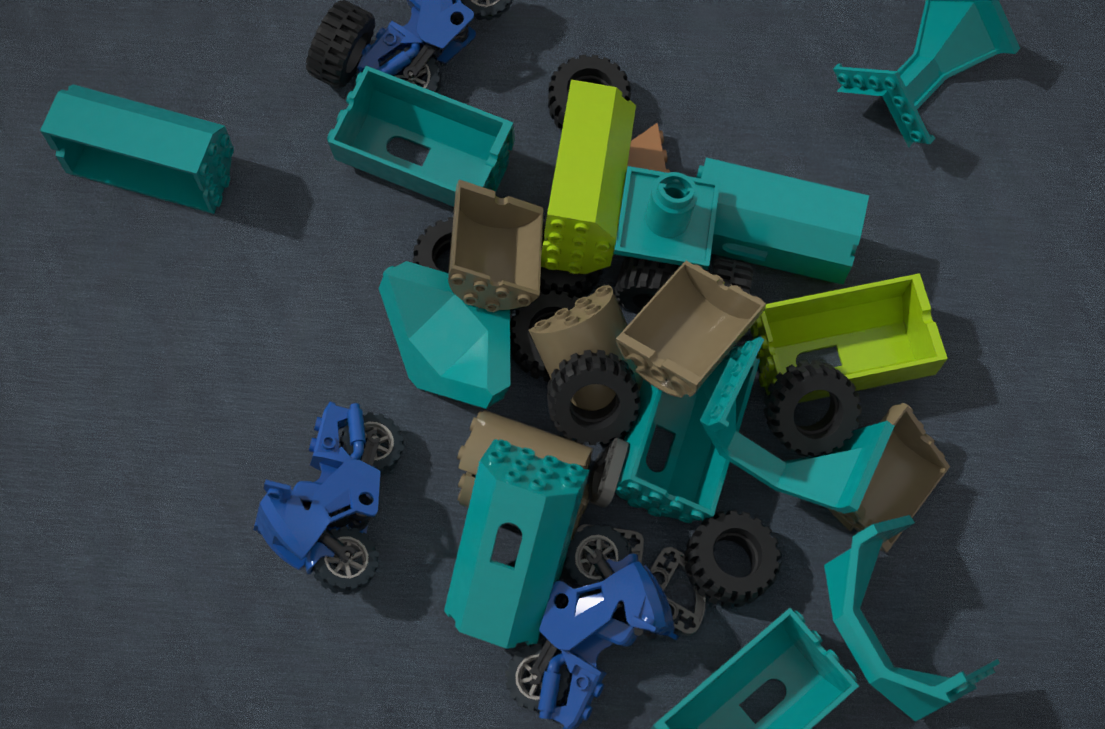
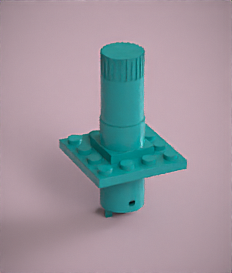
(667, 217)

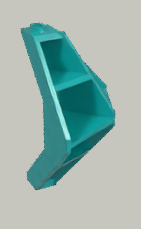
(442, 340)

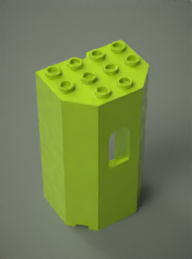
(588, 179)
(877, 327)

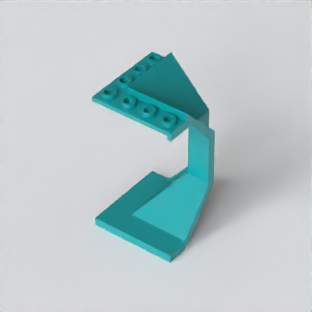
(949, 40)
(827, 480)
(847, 582)

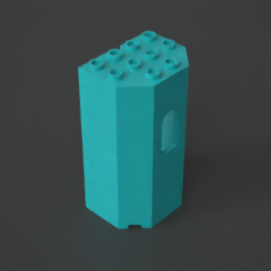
(460, 137)
(140, 147)
(785, 221)
(693, 469)
(543, 500)
(780, 652)

